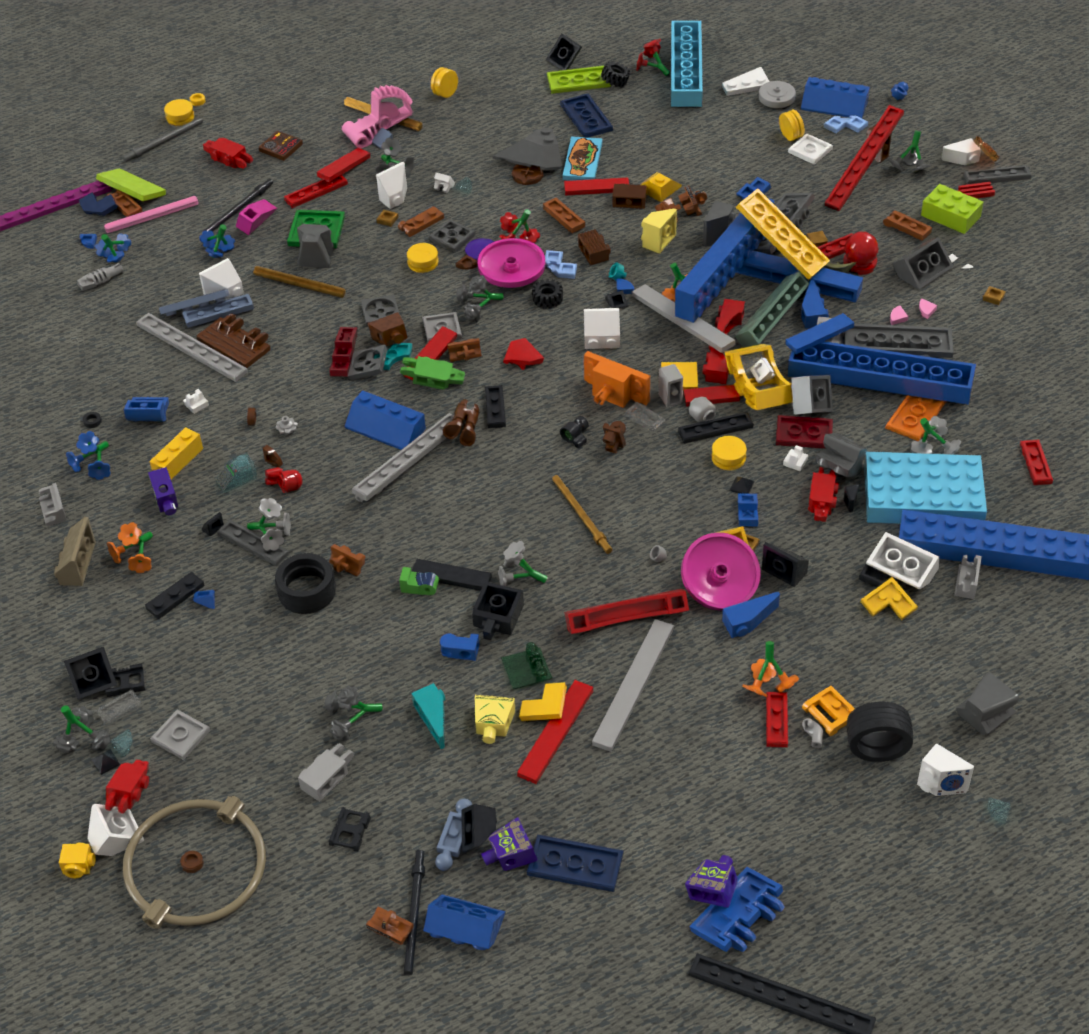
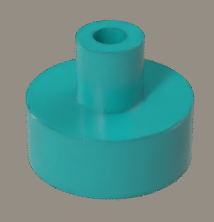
(617, 271)

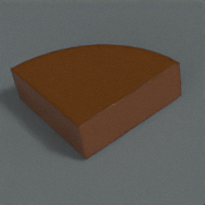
(468, 262)
(272, 457)

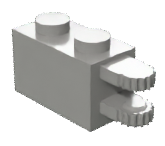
(325, 772)

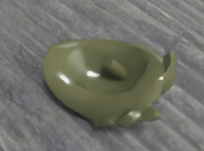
(845, 268)

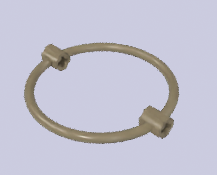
(159, 911)

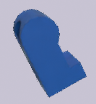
(460, 647)

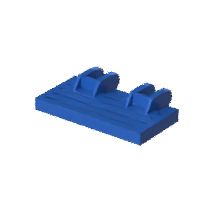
(722, 924)

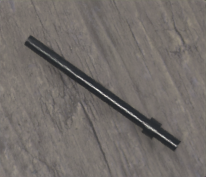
(258, 190)
(417, 873)

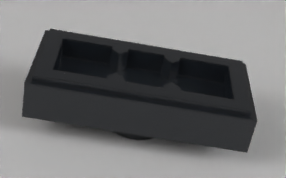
(874, 576)

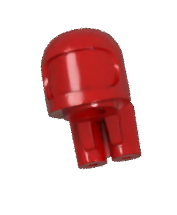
(287, 480)

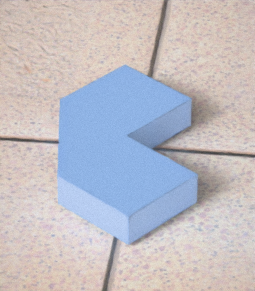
(837, 123)
(562, 270)

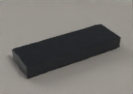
(495, 406)

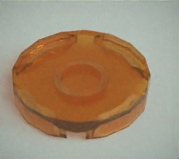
(988, 150)

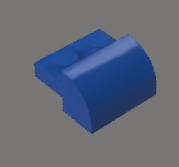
(146, 409)

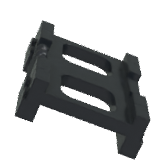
(124, 675)
(356, 830)

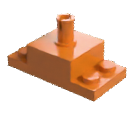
(615, 381)

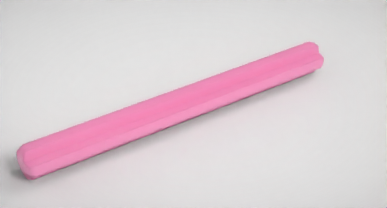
(151, 214)

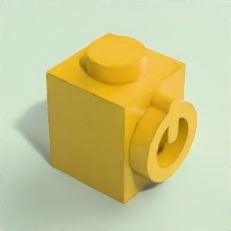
(76, 859)

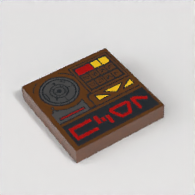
(280, 145)

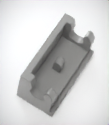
(52, 505)
(967, 577)

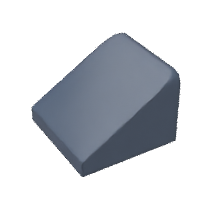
(380, 137)

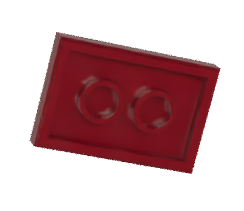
(802, 431)

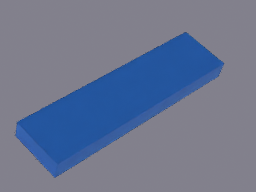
(819, 333)

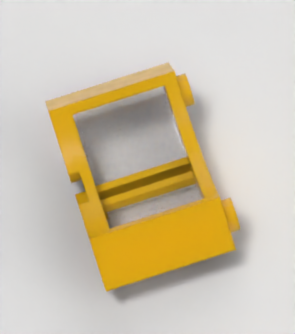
(758, 395)

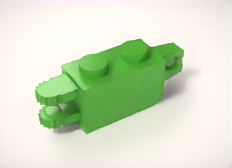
(432, 372)

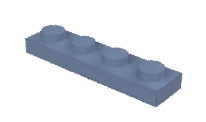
(201, 300)
(216, 310)

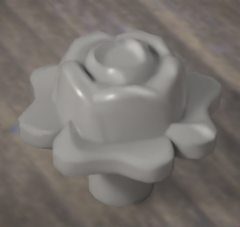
(286, 425)

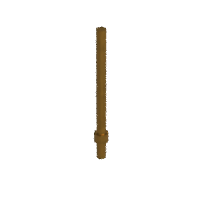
(598, 536)

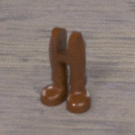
(453, 427)

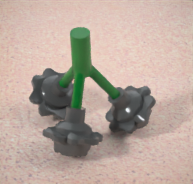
(477, 285)
(347, 699)
(80, 719)

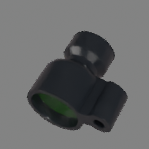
(573, 431)

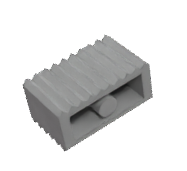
(670, 385)

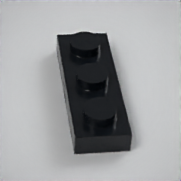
(174, 595)

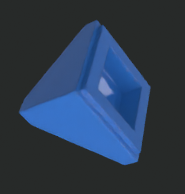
(205, 598)

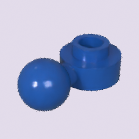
(900, 90)

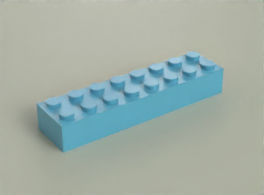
(686, 64)

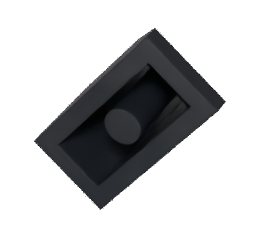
(477, 825)

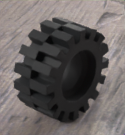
(615, 74)
(550, 300)

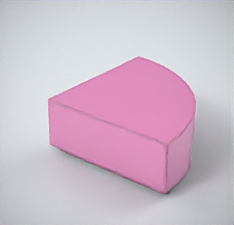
(927, 308)
(898, 316)

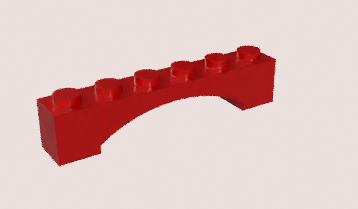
(730, 315)
(625, 610)

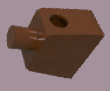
(388, 330)

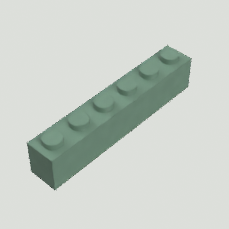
(772, 310)

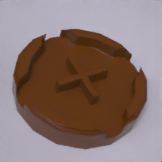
(527, 175)

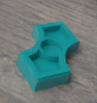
(395, 354)

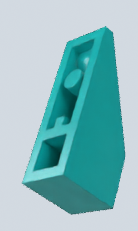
(430, 707)

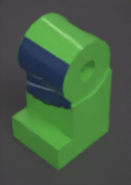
(418, 582)

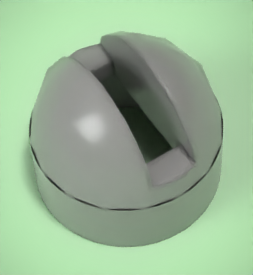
(658, 553)

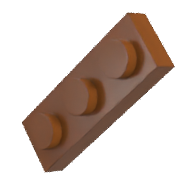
(564, 215)

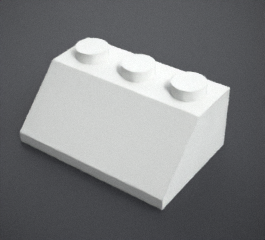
(904, 561)

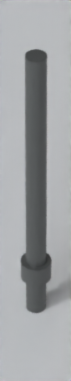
(137, 152)

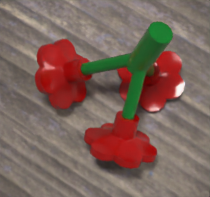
(651, 50)
(511, 225)

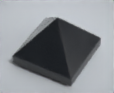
(742, 485)
(105, 762)

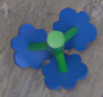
(223, 242)
(106, 249)

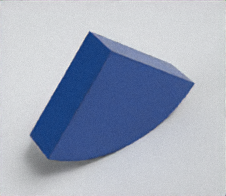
(89, 240)
(624, 285)

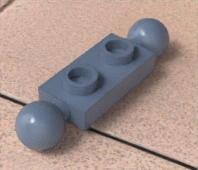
(451, 838)

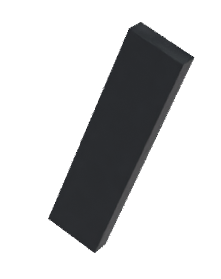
(715, 427)
(453, 574)

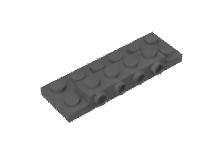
(796, 209)
(902, 339)

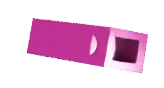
(254, 215)

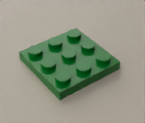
(333, 220)

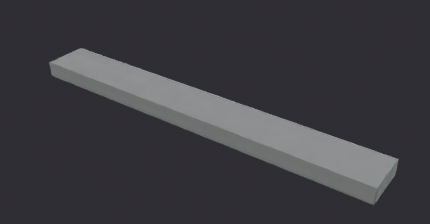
(699, 328)
(192, 347)
(402, 460)
(632, 685)

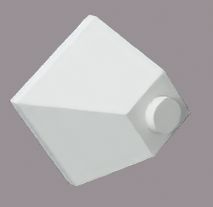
(392, 185)
(221, 277)
(110, 830)

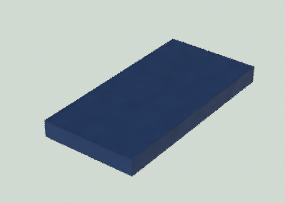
(586, 115)
(576, 863)

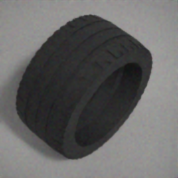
(305, 601)
(879, 717)

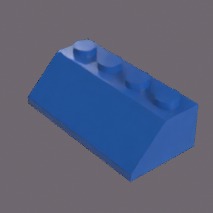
(835, 97)
(384, 420)

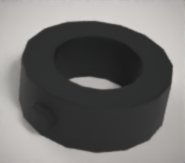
(96, 423)

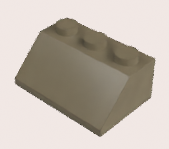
(76, 554)

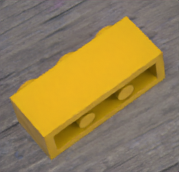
(178, 452)

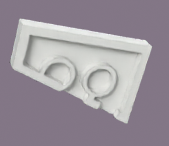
(746, 82)

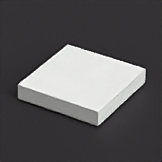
(810, 148)

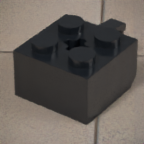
(497, 609)

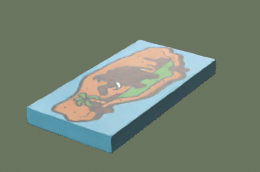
(582, 158)

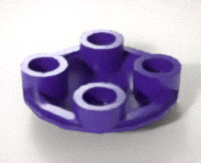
(476, 246)

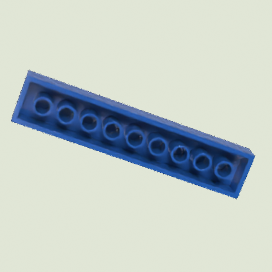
(716, 268)
(886, 371)
(998, 543)

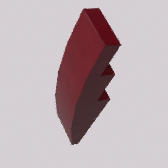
(343, 351)

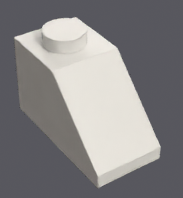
(962, 152)

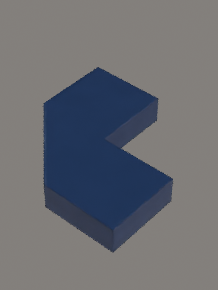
(103, 207)

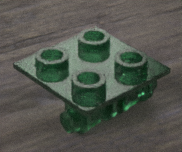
(526, 667)

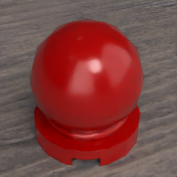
(863, 250)

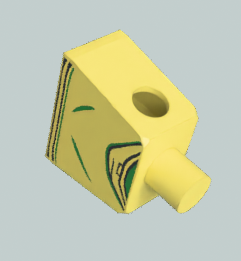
(493, 716)

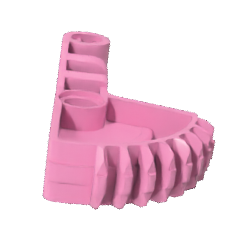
(382, 116)

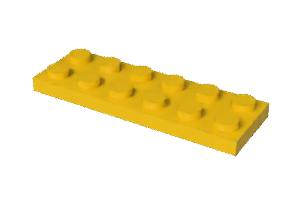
(782, 234)

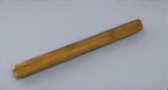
(364, 107)
(299, 281)

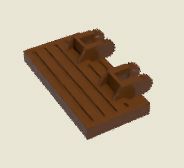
(233, 342)

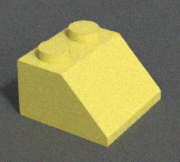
(659, 229)

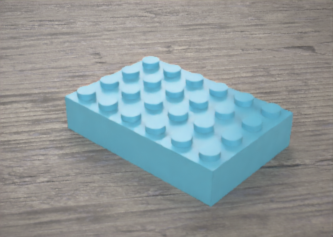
(924, 484)

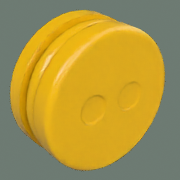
(444, 82)
(179, 112)
(791, 125)
(422, 257)
(729, 453)

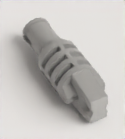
(99, 276)

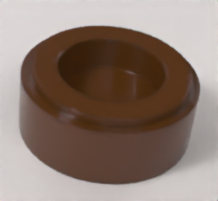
(251, 416)
(191, 861)

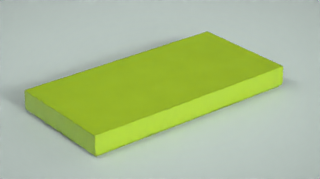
(576, 79)
(131, 184)

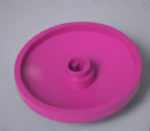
(511, 262)
(720, 571)

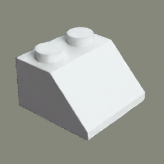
(601, 328)

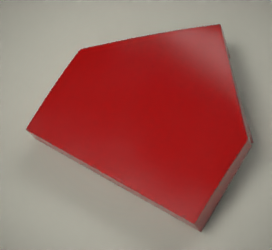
(522, 353)

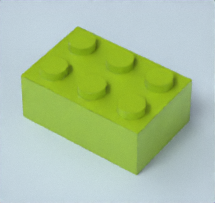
(952, 208)

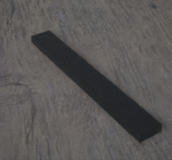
(781, 996)

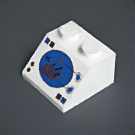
(944, 773)

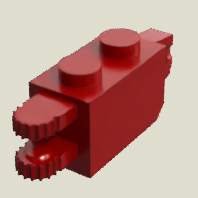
(228, 153)
(821, 494)
(127, 785)

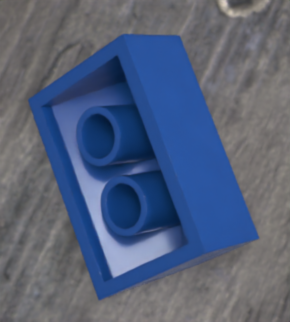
(463, 922)

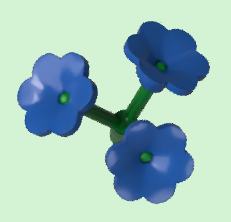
(88, 446)

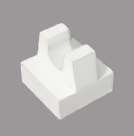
(443, 180)
(762, 371)
(196, 401)
(795, 458)

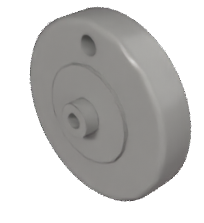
(777, 94)

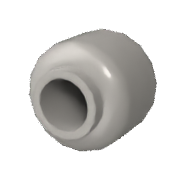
(702, 409)

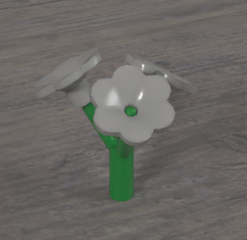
(935, 427)
(272, 538)
(513, 554)

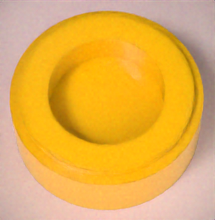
(197, 99)

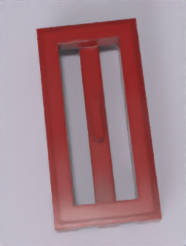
(978, 190)

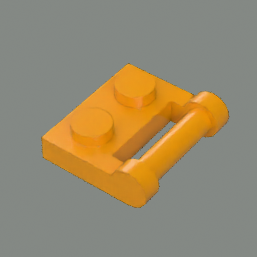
(834, 705)

